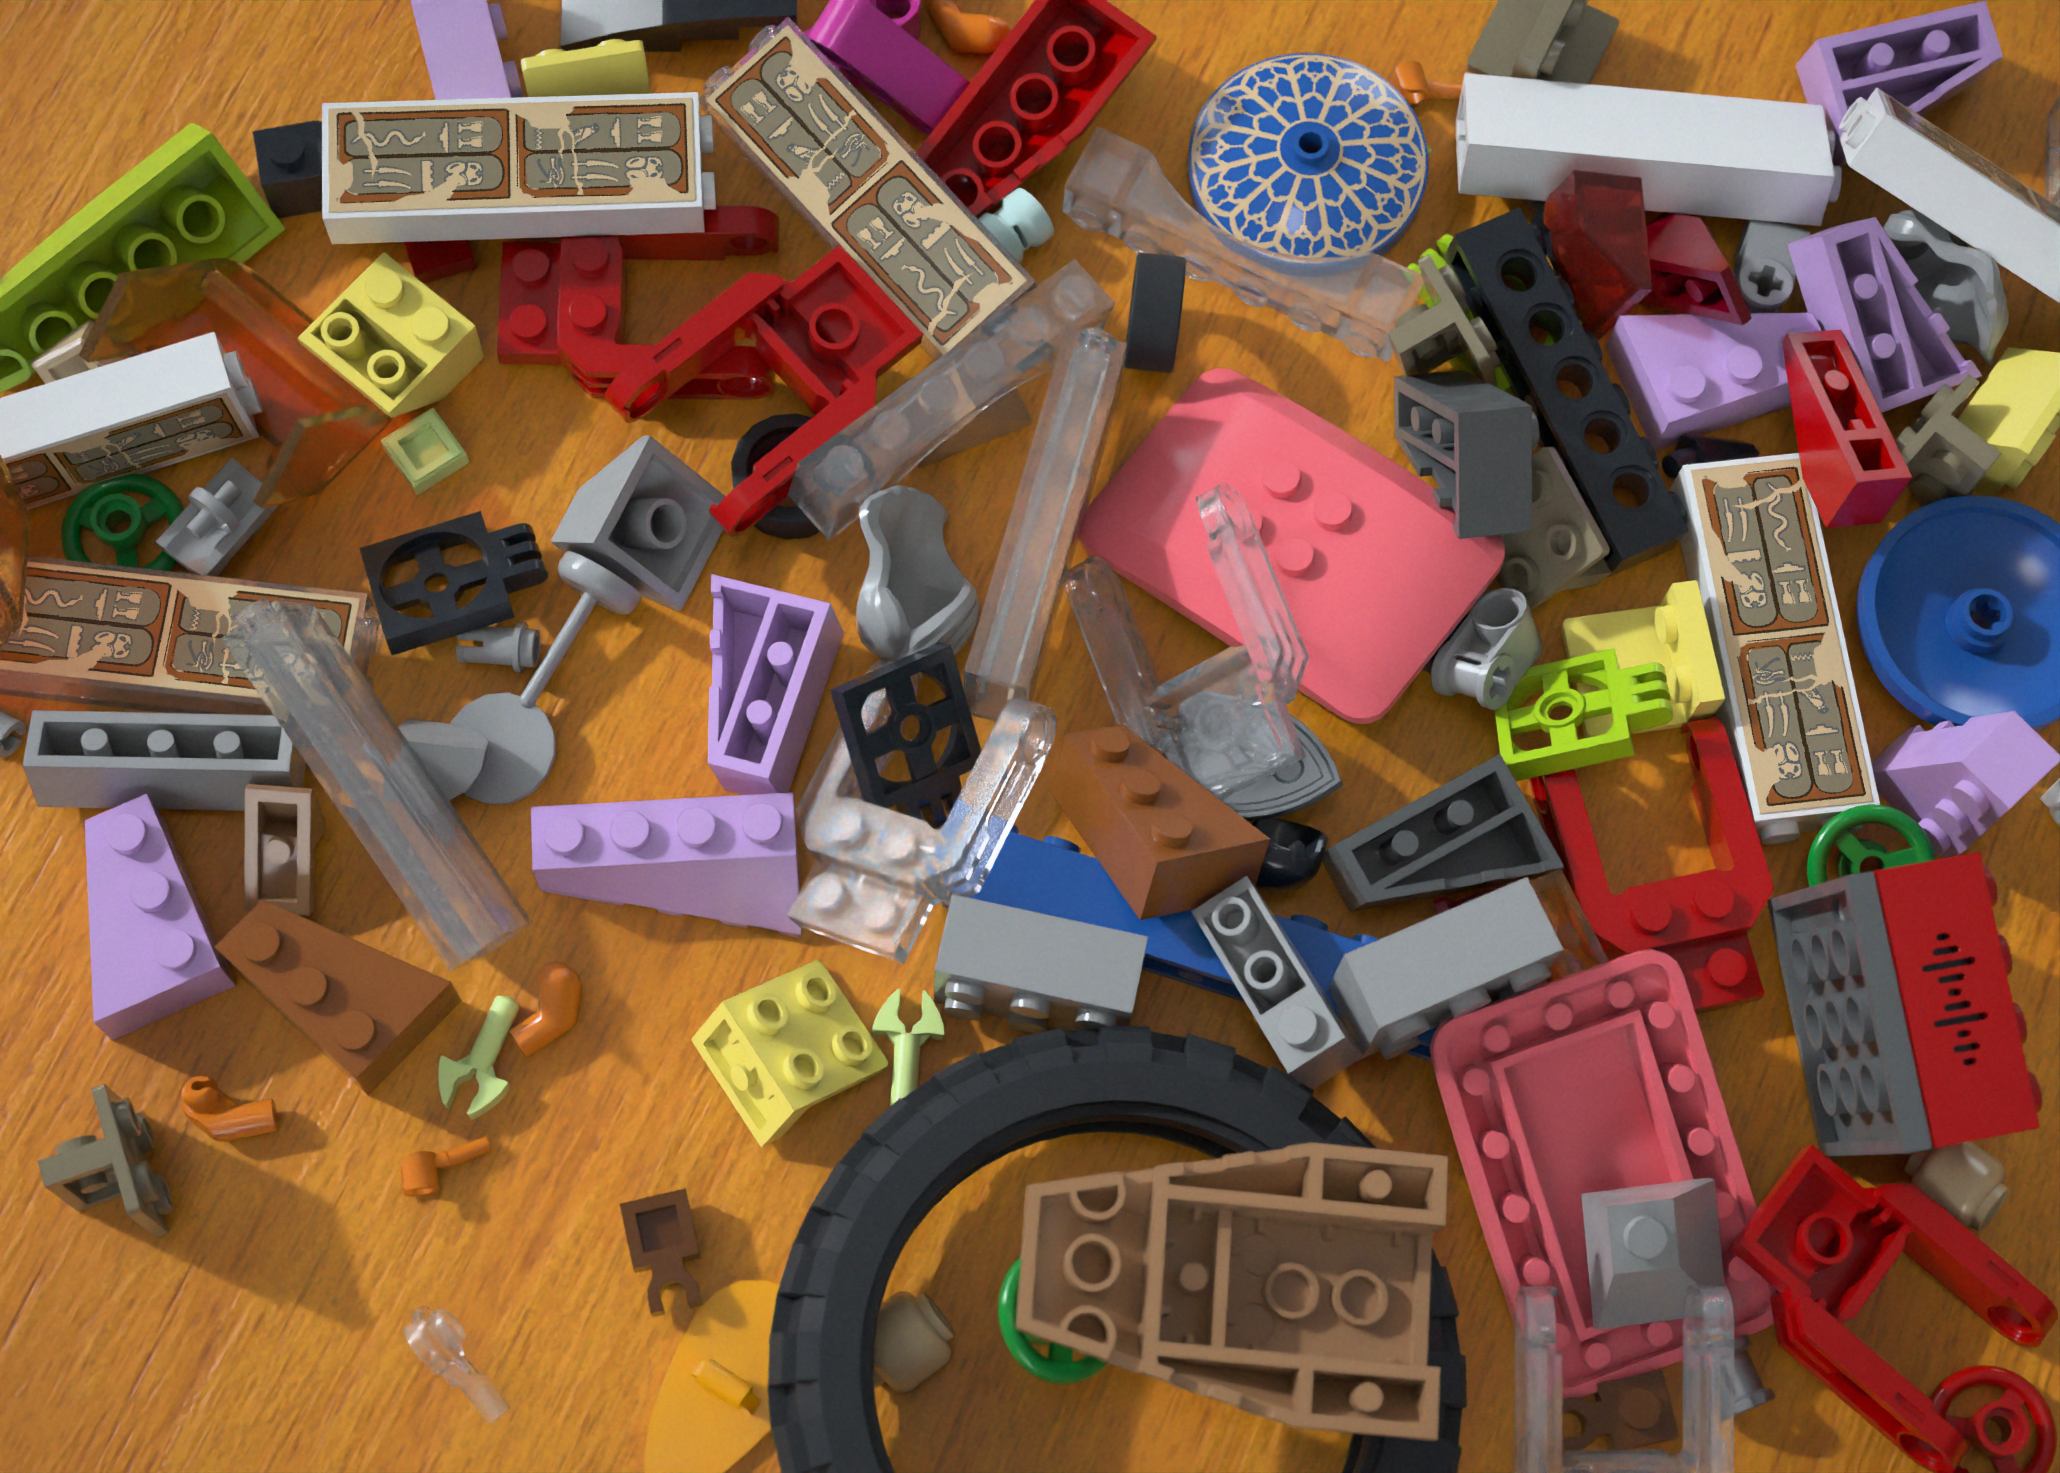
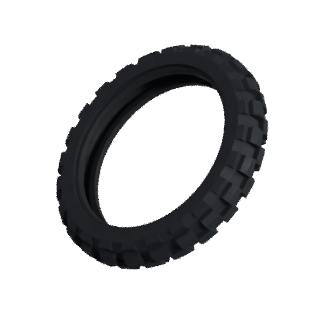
(980, 1112)

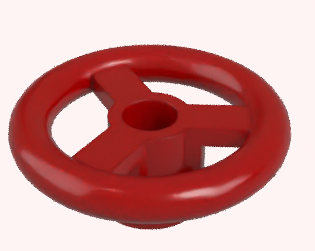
(2004, 1412)

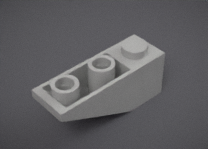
(1277, 985)

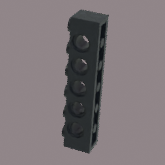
(1518, 249)

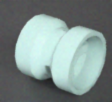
(1019, 223)

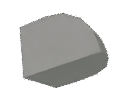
(449, 753)

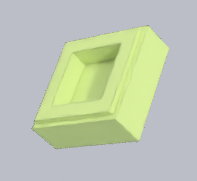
(425, 451)

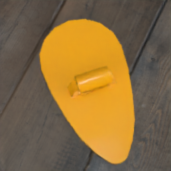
(716, 1385)

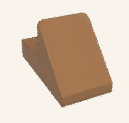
(281, 846)

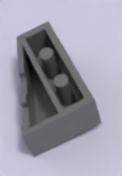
(1472, 445)
(1445, 843)

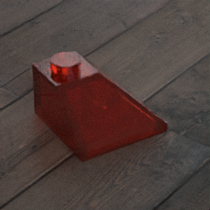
(1600, 245)

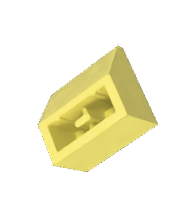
(394, 339)
(2016, 414)

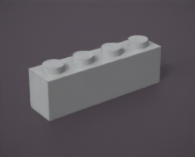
(172, 757)

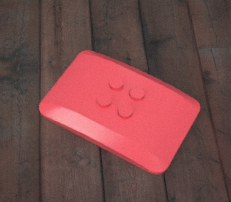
(1346, 529)
(1587, 1094)

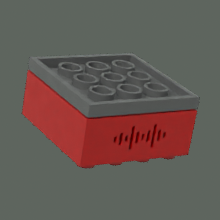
(1905, 1009)

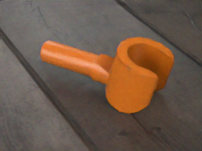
(1415, 88)
(421, 1168)

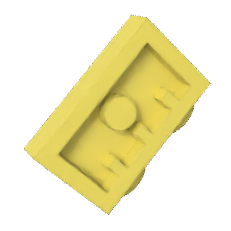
(607, 69)
(1664, 634)
(787, 1048)

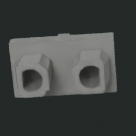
(216, 521)

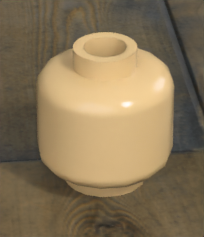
(1961, 1181)
(910, 1341)

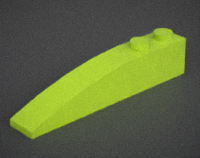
(166, 211)

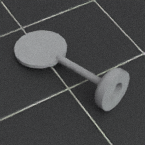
(518, 730)

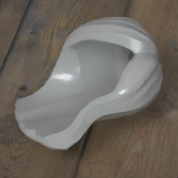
(1953, 280)
(912, 584)

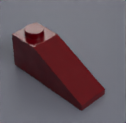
(1691, 271)

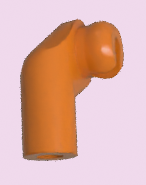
(967, 31)
(556, 1009)
(221, 1116)

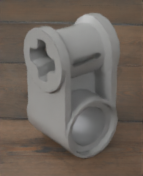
(1765, 264)
(1492, 650)

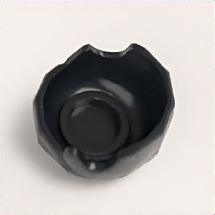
(1291, 856)

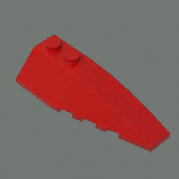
(1033, 97)

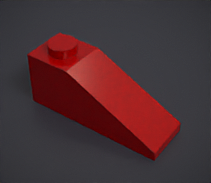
(1840, 432)

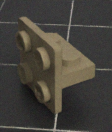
(1543, 40)
(1437, 334)
(1942, 451)
(1564, 542)
(100, 1170)

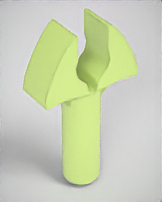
(907, 1045)
(480, 1061)

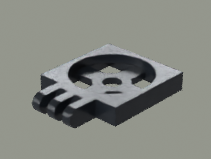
(507, 565)
(930, 780)

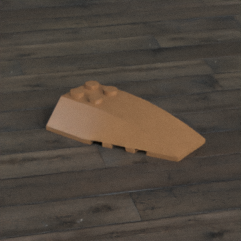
(1251, 1281)

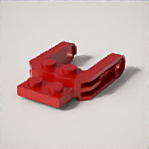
(570, 296)
(819, 334)
(1690, 917)
(1826, 1253)

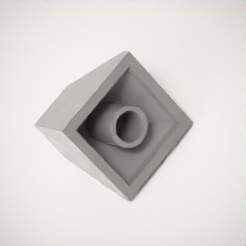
(645, 522)
(1649, 1249)

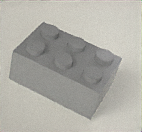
(1035, 968)
(1444, 968)

